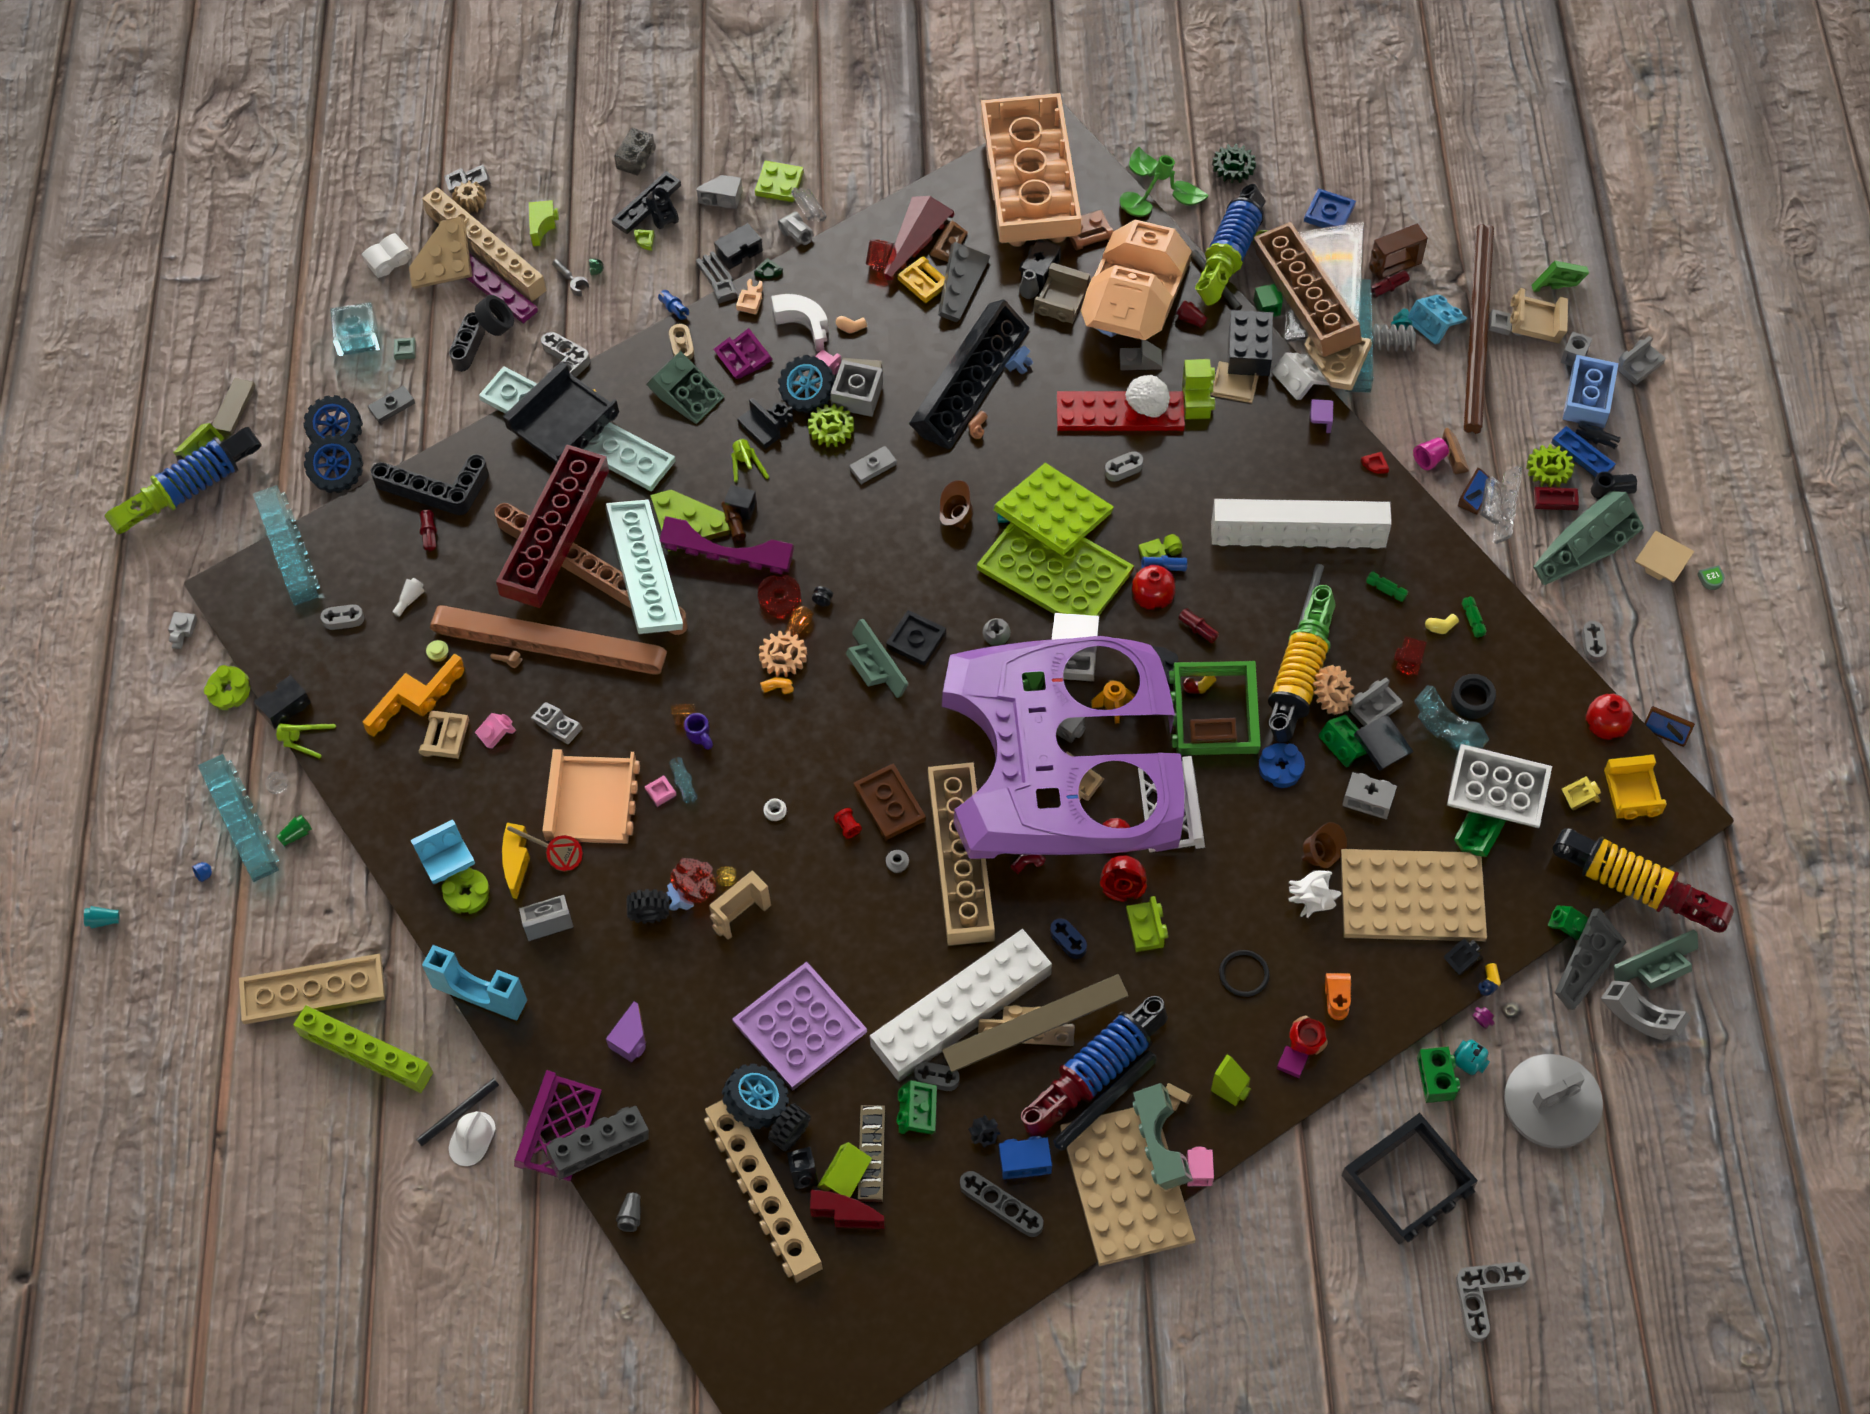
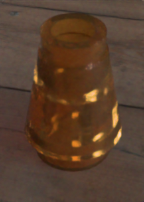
(799, 620)

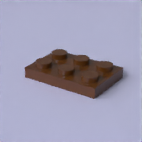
(889, 801)

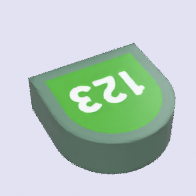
(1712, 577)

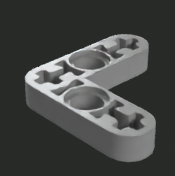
(569, 358)
(1476, 1290)

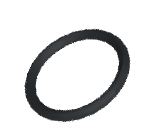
(1240, 993)

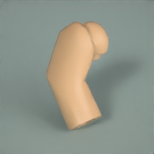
(850, 326)

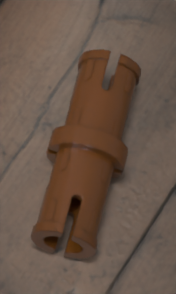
(734, 522)

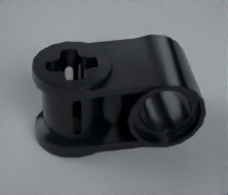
(662, 209)

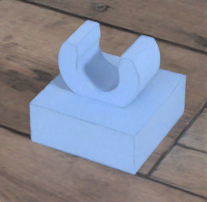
(677, 899)

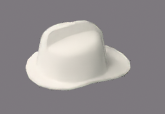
(471, 1138)

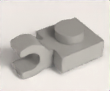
(180, 626)

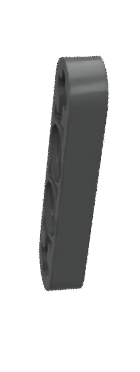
(1003, 1201)

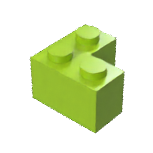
(1196, 388)

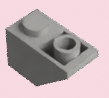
(721, 192)

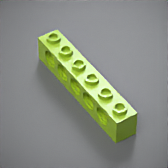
(363, 1049)

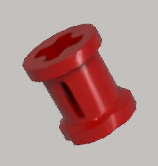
(847, 823)

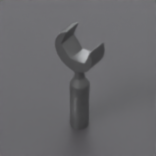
(575, 282)

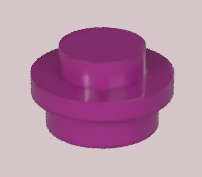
(1483, 1017)

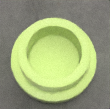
(437, 650)

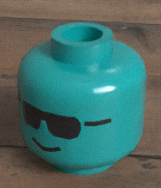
(1471, 1057)

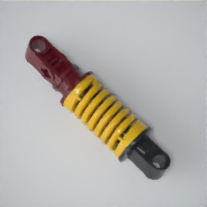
(1642, 879)

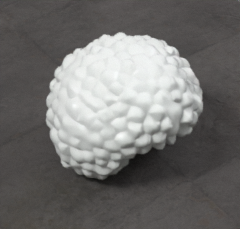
(1148, 395)

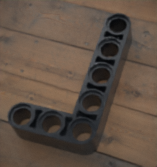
(432, 491)

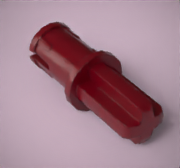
(1389, 283)
(428, 530)
(1198, 625)

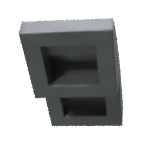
(477, 174)

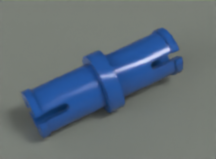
(673, 304)
(1168, 563)

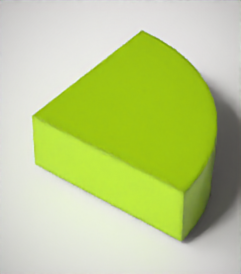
(644, 238)

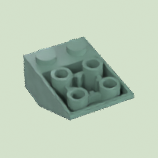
(685, 388)

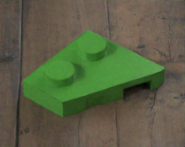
(1560, 275)

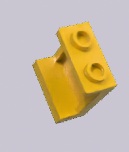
(1634, 787)

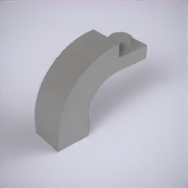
(1642, 1015)

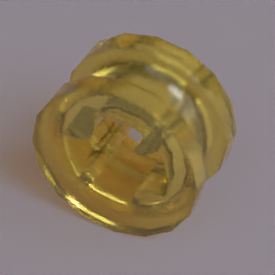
(726, 876)

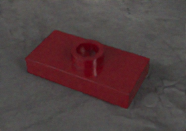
(1556, 498)

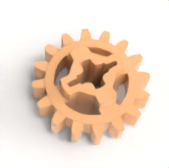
(782, 655)
(1333, 689)

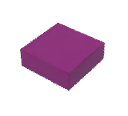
(1292, 1062)

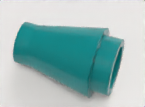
(98, 917)

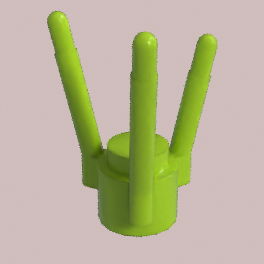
(743, 453)
(290, 733)

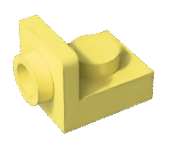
(1581, 793)

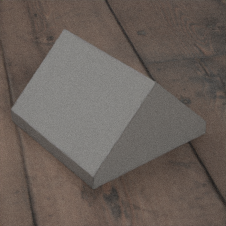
(546, 917)

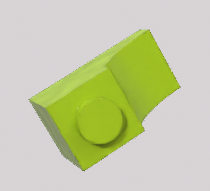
(541, 219)

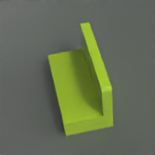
(198, 439)
(845, 1170)

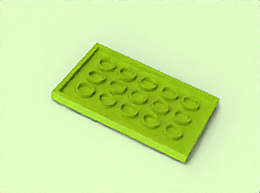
(1067, 584)

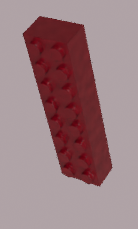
(552, 526)

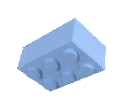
(1590, 391)

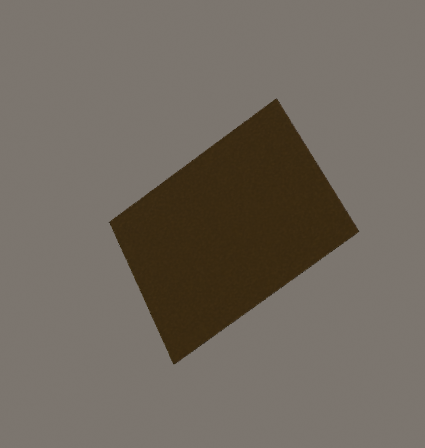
(944, 1267)

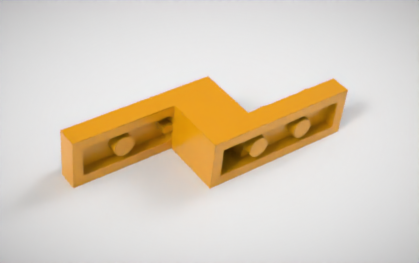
(414, 695)

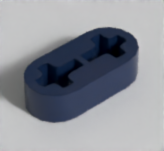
(1072, 935)

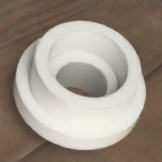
(775, 804)

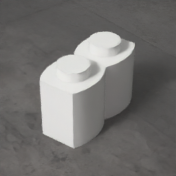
(386, 255)

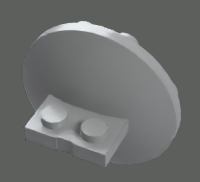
(1553, 1101)

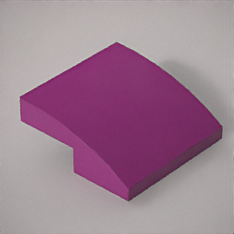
(743, 354)

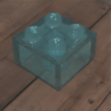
(354, 329)

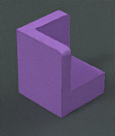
(1322, 412)

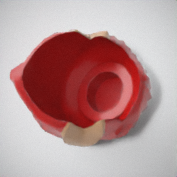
(1308, 1036)

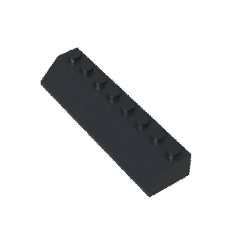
(969, 375)

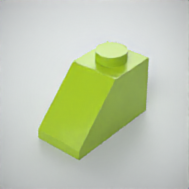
(1231, 1081)

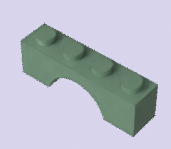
(1154, 1108)

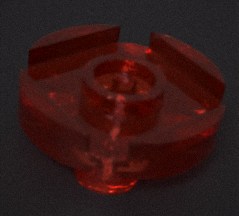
(781, 606)
(700, 872)

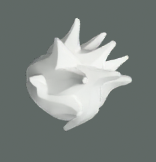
(1314, 892)

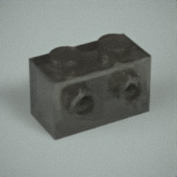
(635, 151)

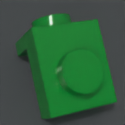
(1568, 920)

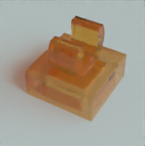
(682, 710)

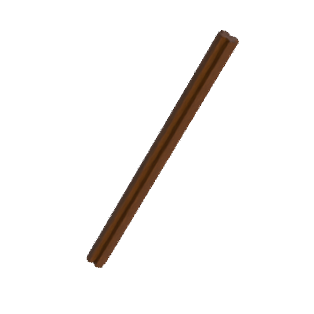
(1479, 329)

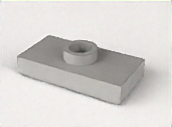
(873, 464)

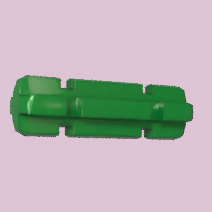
(1387, 586)
(1474, 617)

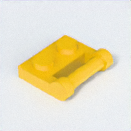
(919, 282)

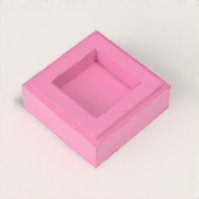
(660, 791)

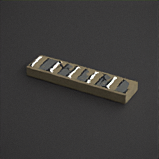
(872, 1143)

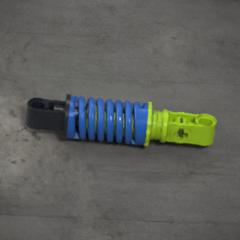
(1231, 243)
(185, 476)

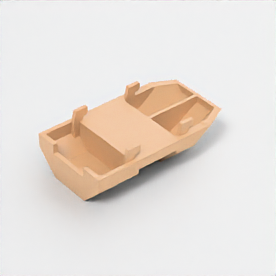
(1136, 280)

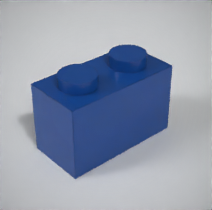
(1025, 1157)

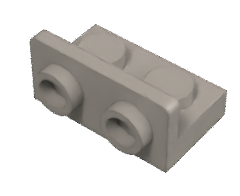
(1640, 361)

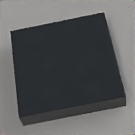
(916, 638)

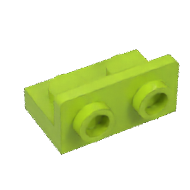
(1146, 925)

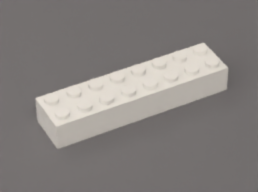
(1300, 523)
(959, 1004)

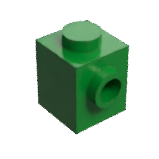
(1268, 299)

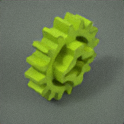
(830, 425)
(1550, 466)

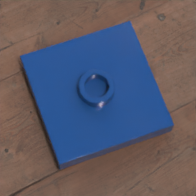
(1329, 209)

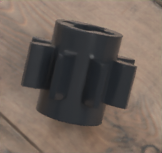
(782, 414)
(984, 1131)

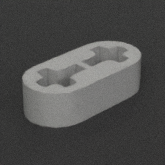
(1123, 466)
(342, 617)
(1599, 641)

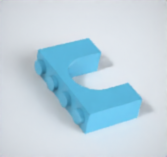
(500, 995)

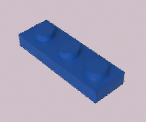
(1582, 452)

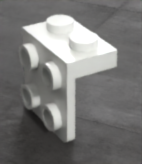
(1298, 374)

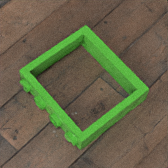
(1231, 668)

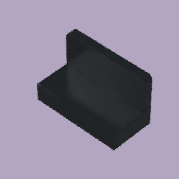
(760, 424)

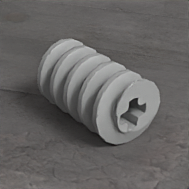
(1394, 337)

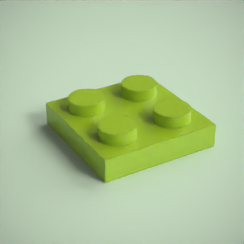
(778, 181)

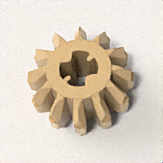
(470, 196)

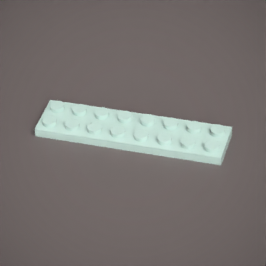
(643, 567)

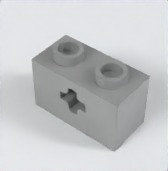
(1375, 804)

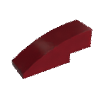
(845, 1210)

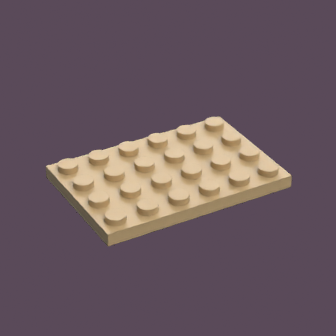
(1412, 895)
(1118, 1195)

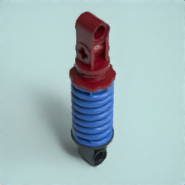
(1096, 1065)

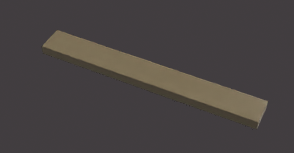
(1035, 1023)

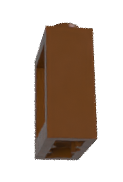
(1410, 238)

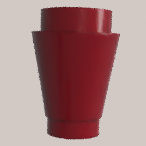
(1191, 314)

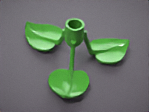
(1143, 165)

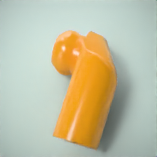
(777, 682)

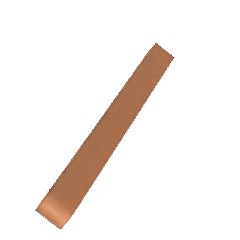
(580, 564)
(548, 639)

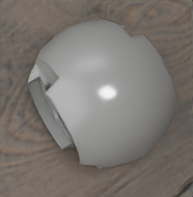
(996, 625)

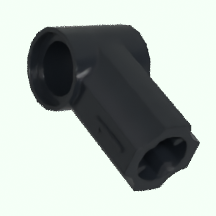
(1607, 482)

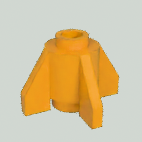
(1113, 697)

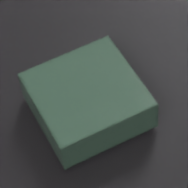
(404, 348)

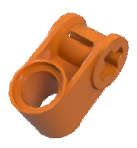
(1338, 992)

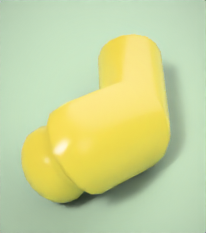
(1441, 626)

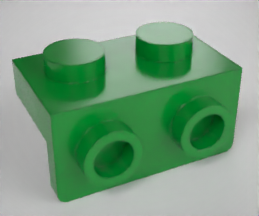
(1478, 833)

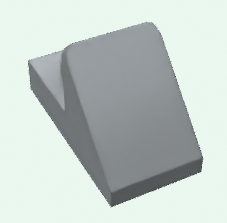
(1141, 358)

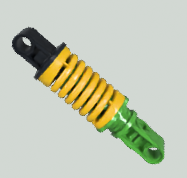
(1300, 664)

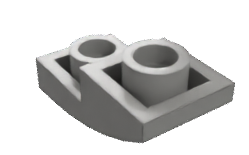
(556, 723)

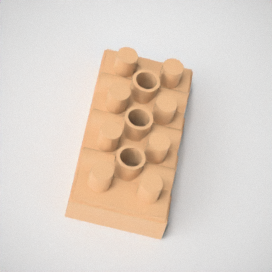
(1030, 169)

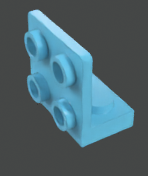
(1434, 316)
(443, 852)

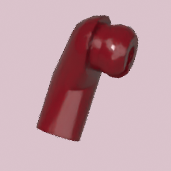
(1024, 859)

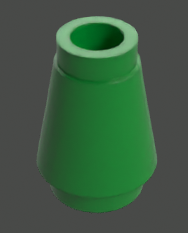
(294, 830)

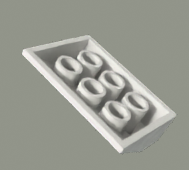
(1499, 785)

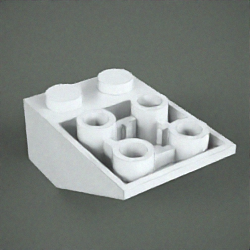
(1081, 664)

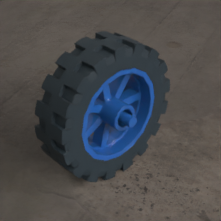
(330, 404)
(319, 449)

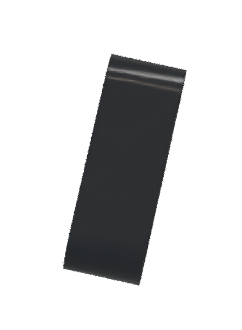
(466, 343)

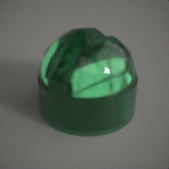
(596, 266)

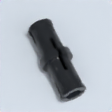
(1598, 435)

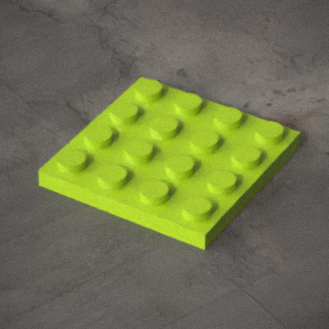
(1053, 508)

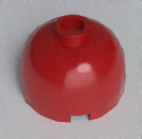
(1153, 587)
(1609, 716)
(1123, 878)

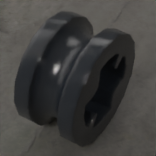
(822, 596)

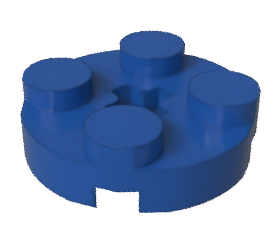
(1285, 753)

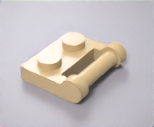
(450, 737)

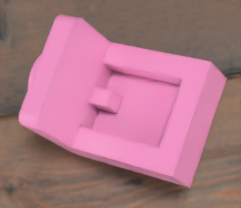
(494, 729)

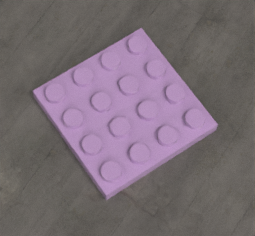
(799, 1025)

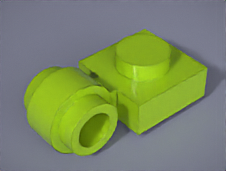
(1154, 548)

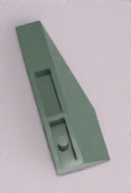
(1590, 537)

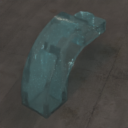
(1445, 724)

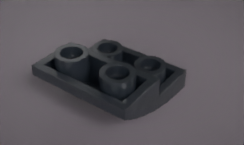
(1383, 742)

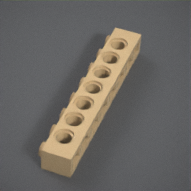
(488, 246)
(797, 1266)

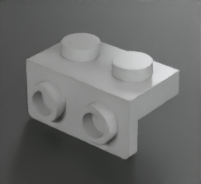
(1375, 702)

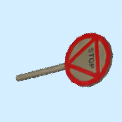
(562, 852)

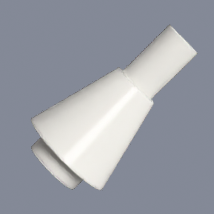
(411, 591)

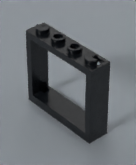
(1419, 1125)

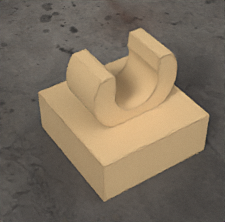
(1177, 1095)

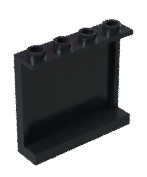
(560, 414)

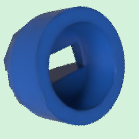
(202, 871)

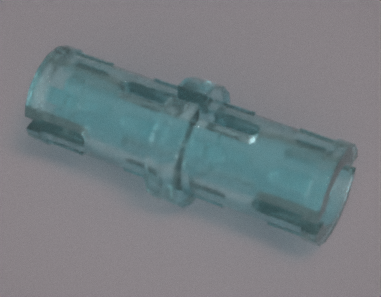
(683, 780)

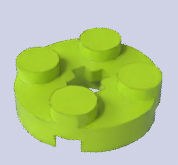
(219, 680)
(466, 903)

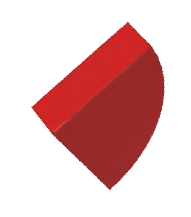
(1375, 463)

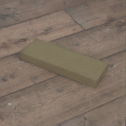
(233, 406)

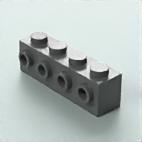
(597, 1142)

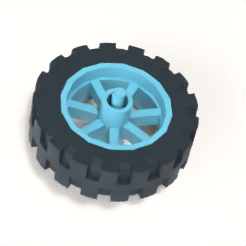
(795, 369)
(750, 1110)

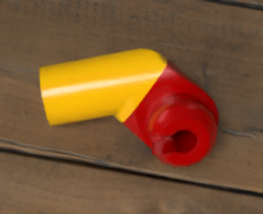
(1198, 687)

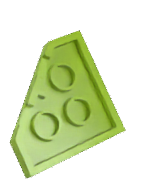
(702, 518)

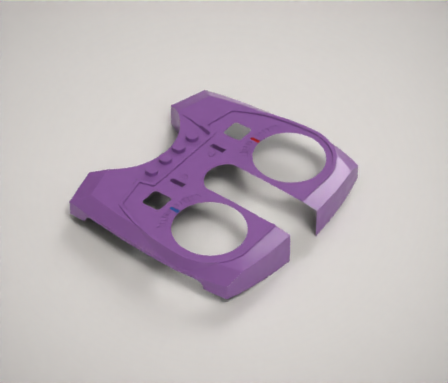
(1023, 733)

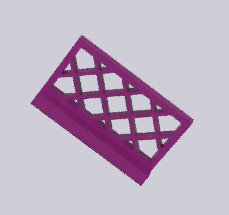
(540, 1114)

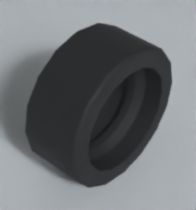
(494, 325)
(1479, 682)

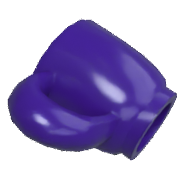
(697, 730)

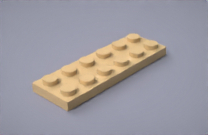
(317, 986)

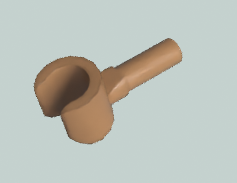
(512, 660)

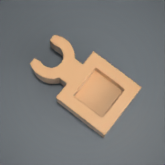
(750, 299)

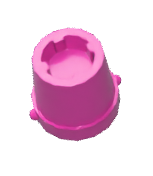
(1430, 453)

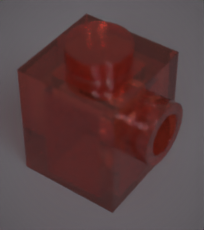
(879, 254)
(1410, 655)

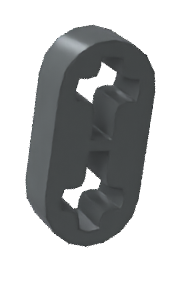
(937, 1071)

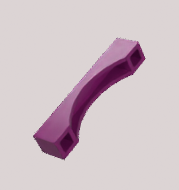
(771, 554)

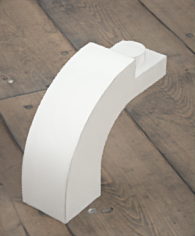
(801, 310)

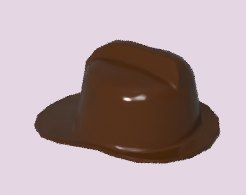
(956, 505)
(1325, 845)

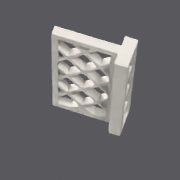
(1191, 804)

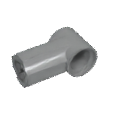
(796, 228)

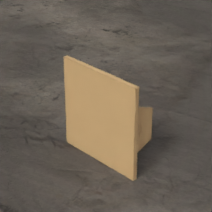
(1233, 385)
(1664, 557)

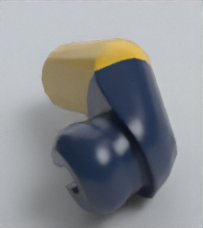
(1492, 982)

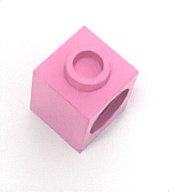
(1201, 1166)

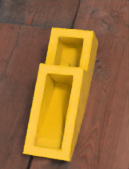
(514, 858)

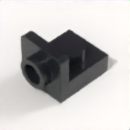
(1464, 955)
(802, 1168)

